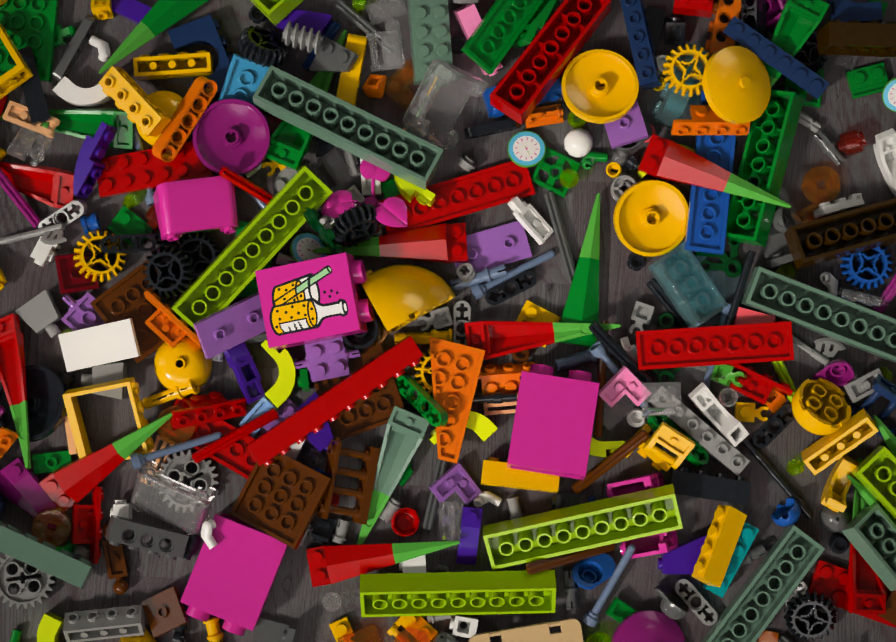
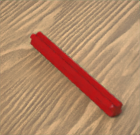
(235, 435)

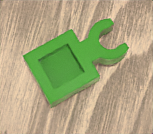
(725, 374)

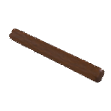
(611, 461)
(553, 562)

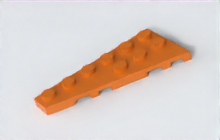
(454, 384)

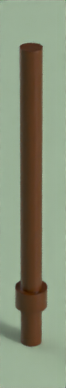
(600, 402)

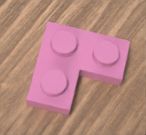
(619, 385)

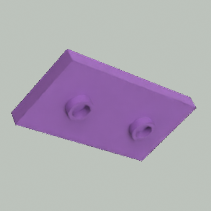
(627, 129)
(497, 247)
(230, 326)

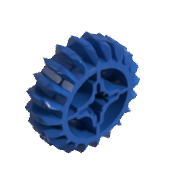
(871, 270)

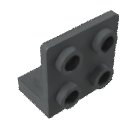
(776, 249)
(274, 631)

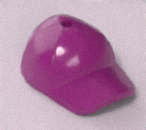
(836, 371)

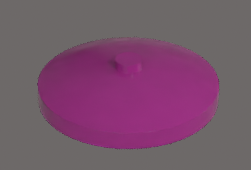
(232, 136)
(648, 627)

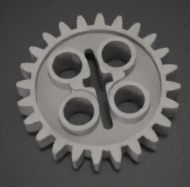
(179, 464)
(25, 594)

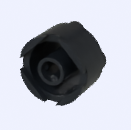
(368, 339)

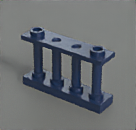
(884, 388)

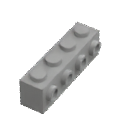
(104, 623)

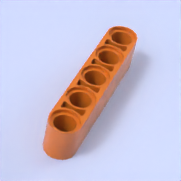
(193, 115)

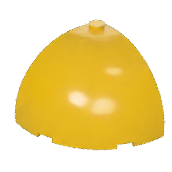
(405, 293)

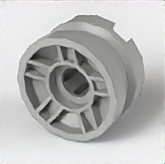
(620, 181)

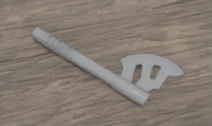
(47, 238)
(815, 353)

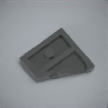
(333, 58)

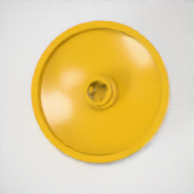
(736, 85)
(600, 86)
(651, 218)

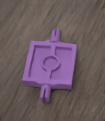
(81, 313)
(327, 359)

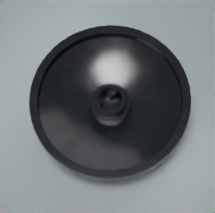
(44, 403)

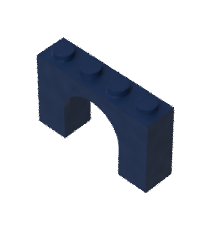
(848, 10)
(204, 32)

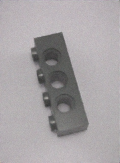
(119, 525)

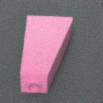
(468, 20)

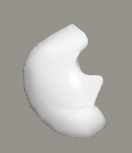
(578, 142)

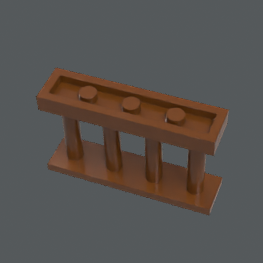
(366, 481)

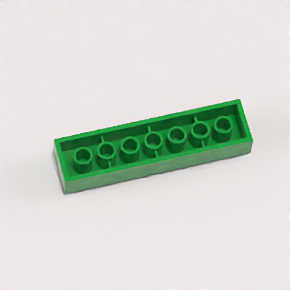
(764, 166)

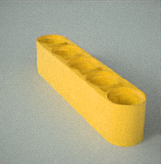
(350, 81)

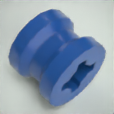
(90, 223)

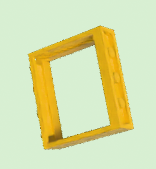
(13, 77)
(76, 420)

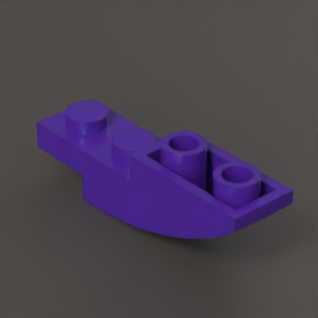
(88, 164)
(245, 372)

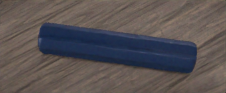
(330, 33)

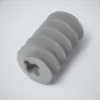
(302, 38)

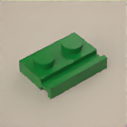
(867, 80)
(129, 223)

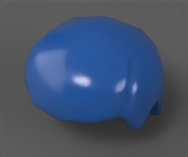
(786, 514)

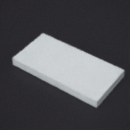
(99, 345)

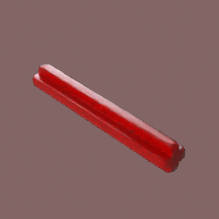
(245, 184)

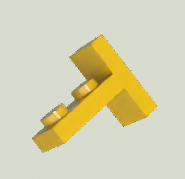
(658, 463)

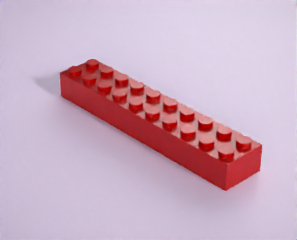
(330, 403)

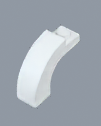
(80, 96)
(886, 156)
(717, 415)

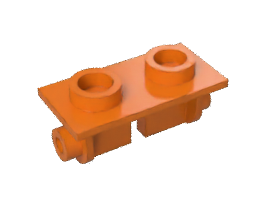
(545, 116)

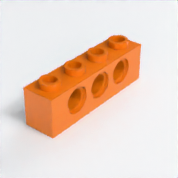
(716, 26)

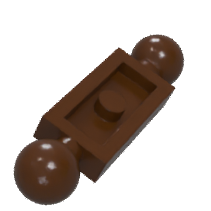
(116, 564)

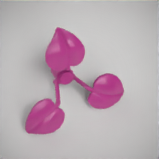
(390, 213)

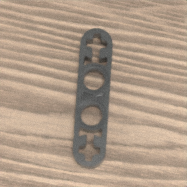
(75, 48)

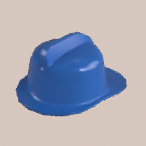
(593, 571)

